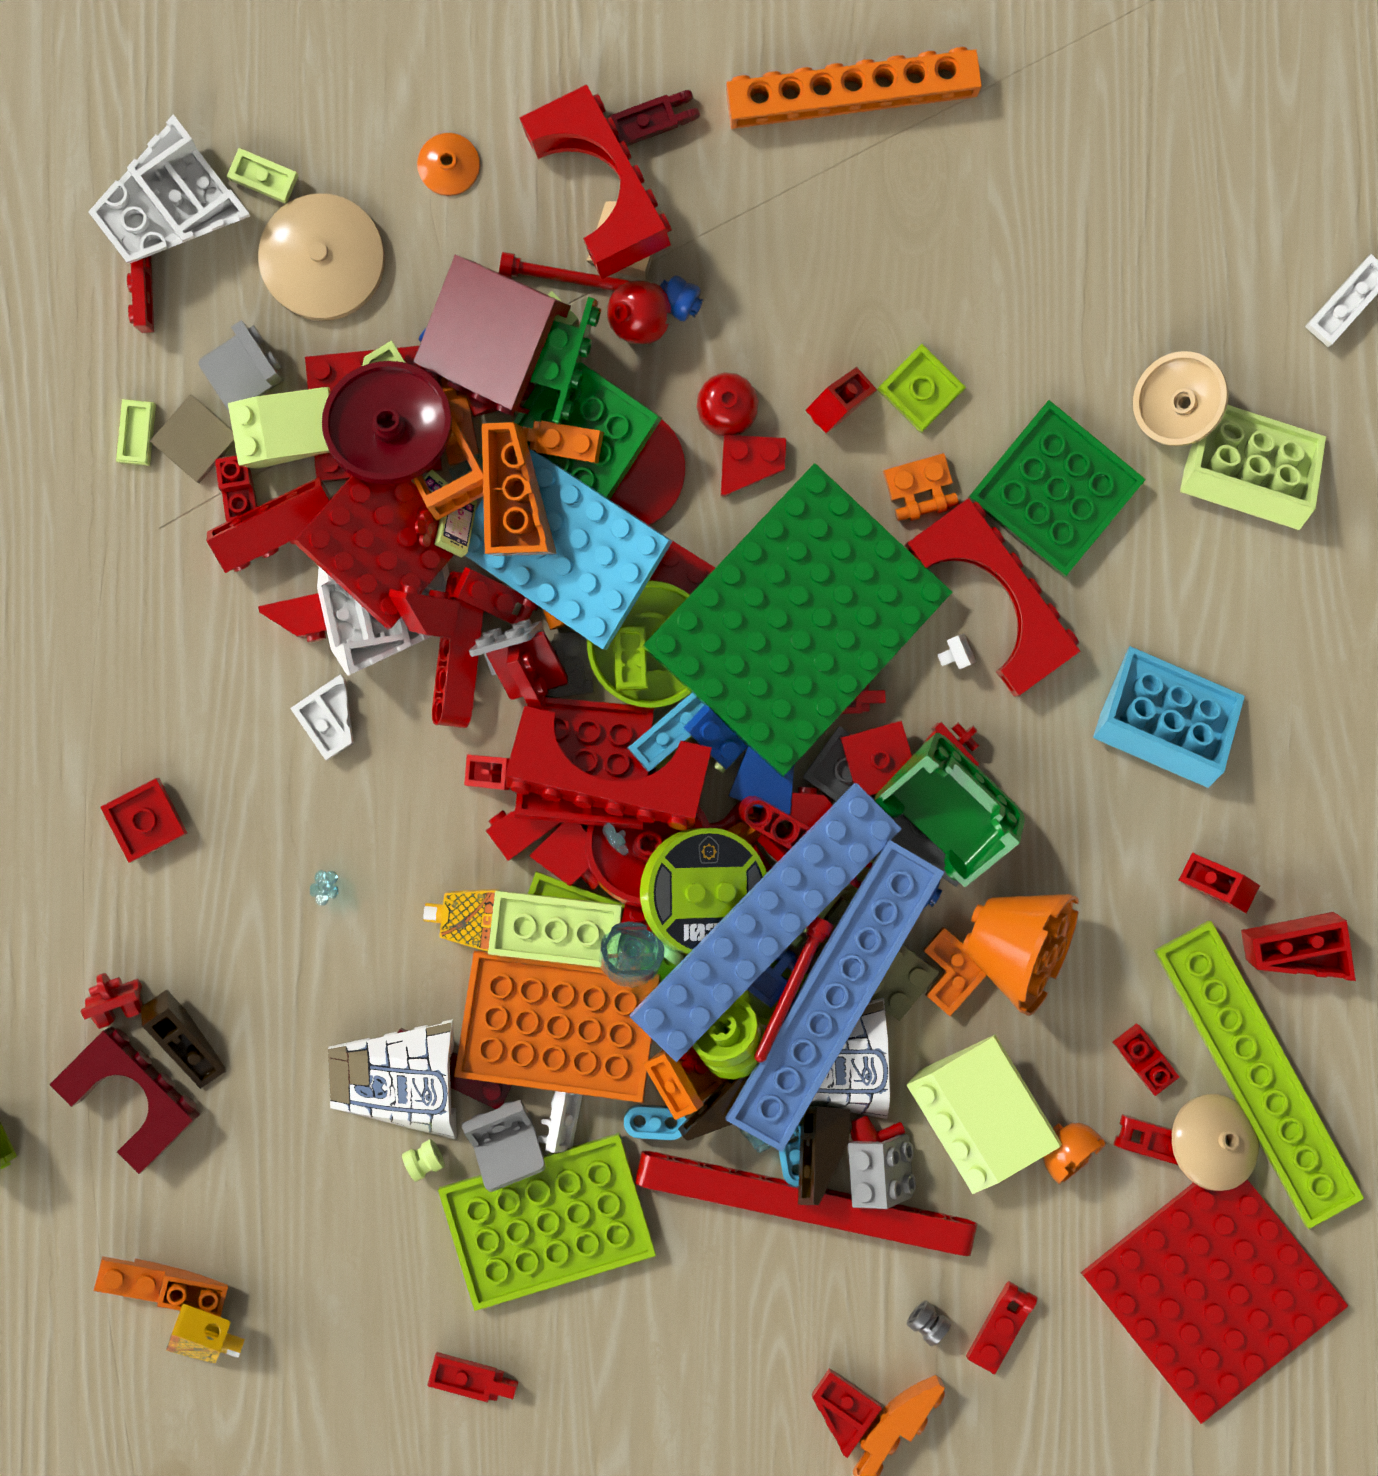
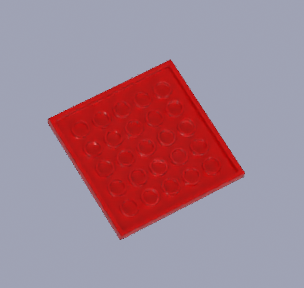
(1214, 1292)

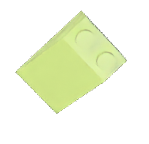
(279, 427)

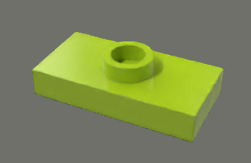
(630, 658)

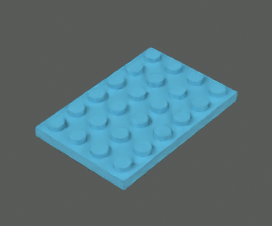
(599, 559)

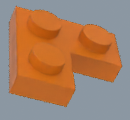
(960, 973)

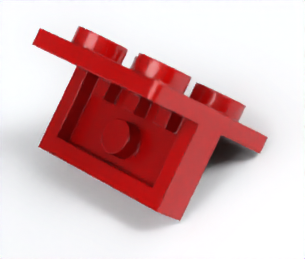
(528, 669)

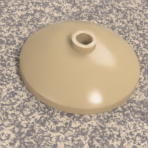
(1166, 386)
(1201, 1144)

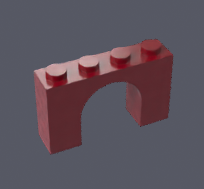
(168, 1110)

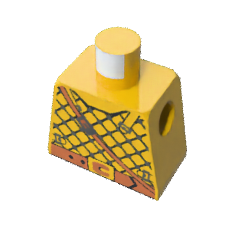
(464, 916)
(191, 1335)

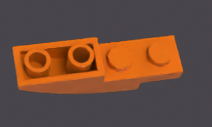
(160, 1284)
(901, 1416)

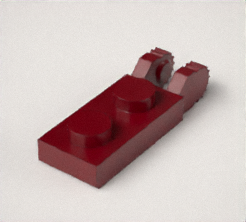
(653, 117)

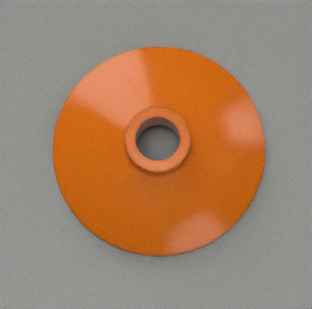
(451, 178)

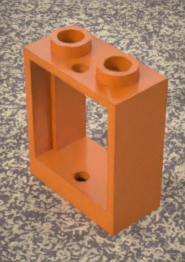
(460, 491)

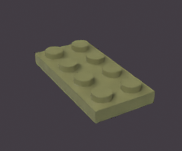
(904, 979)

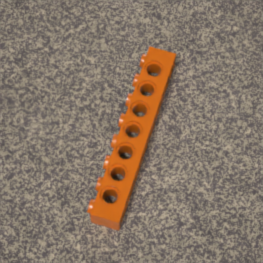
(840, 100)

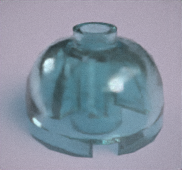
(630, 954)

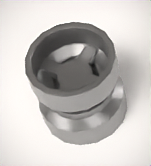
(928, 1323)

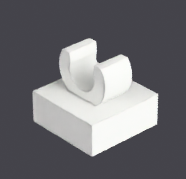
(959, 652)

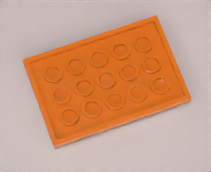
(553, 1028)

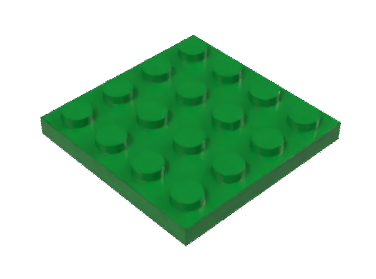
(603, 408)
(1056, 488)

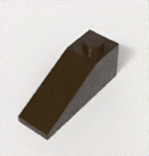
(181, 1038)
(713, 1112)
(822, 1145)

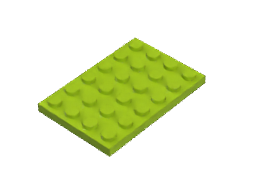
(550, 1226)

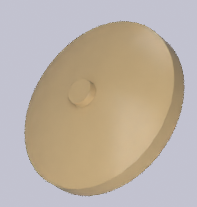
(321, 257)

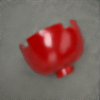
(638, 312)
(727, 404)

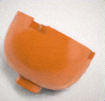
(1076, 1149)

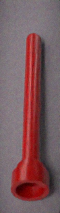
(513, 266)
(817, 932)

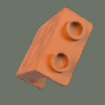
(679, 1090)

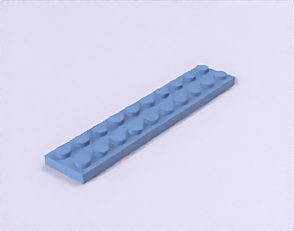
(765, 922)
(835, 995)

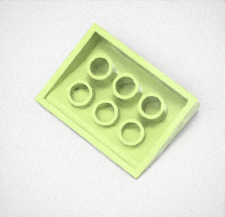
(1257, 468)
(983, 1113)

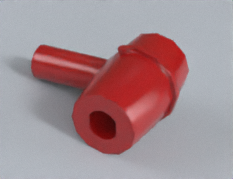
(864, 1131)

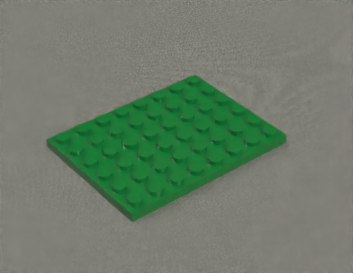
(797, 619)

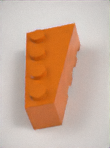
(511, 495)

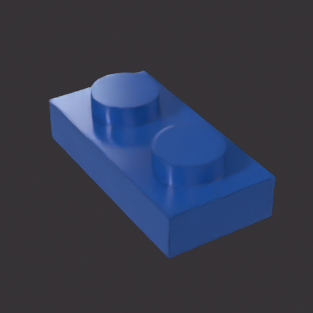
(714, 733)

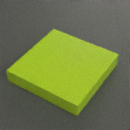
(921, 388)

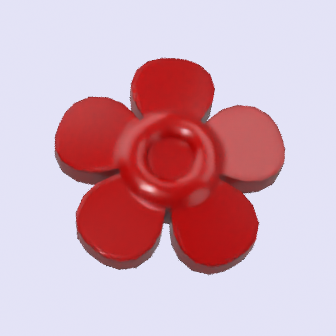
(427, 528)
(692, 1062)

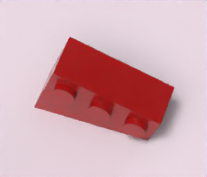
(1303, 945)

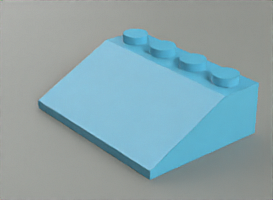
(1170, 717)

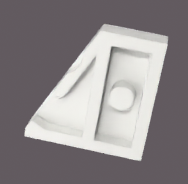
(327, 717)

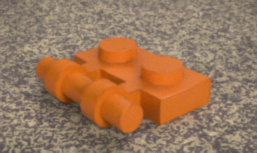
(916, 478)

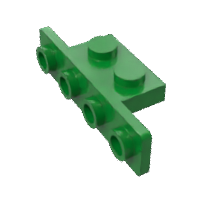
(562, 357)

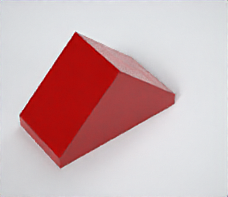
(486, 772)

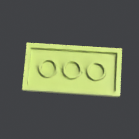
(550, 928)

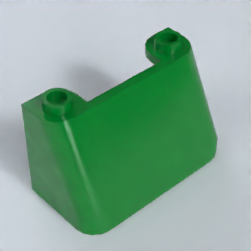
(954, 808)

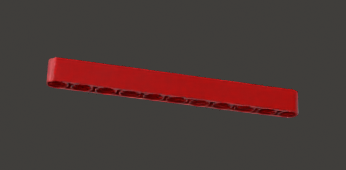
(780, 1199)

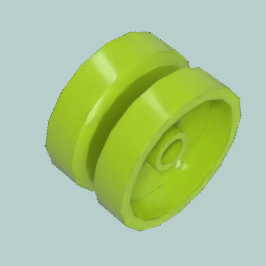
(731, 1042)

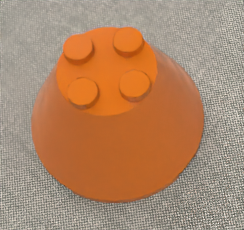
(1022, 943)

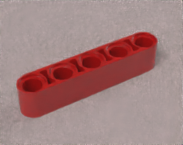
(456, 667)
(770, 818)

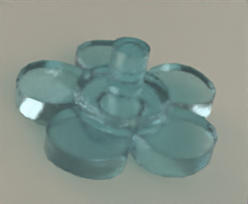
(615, 839)
(324, 888)

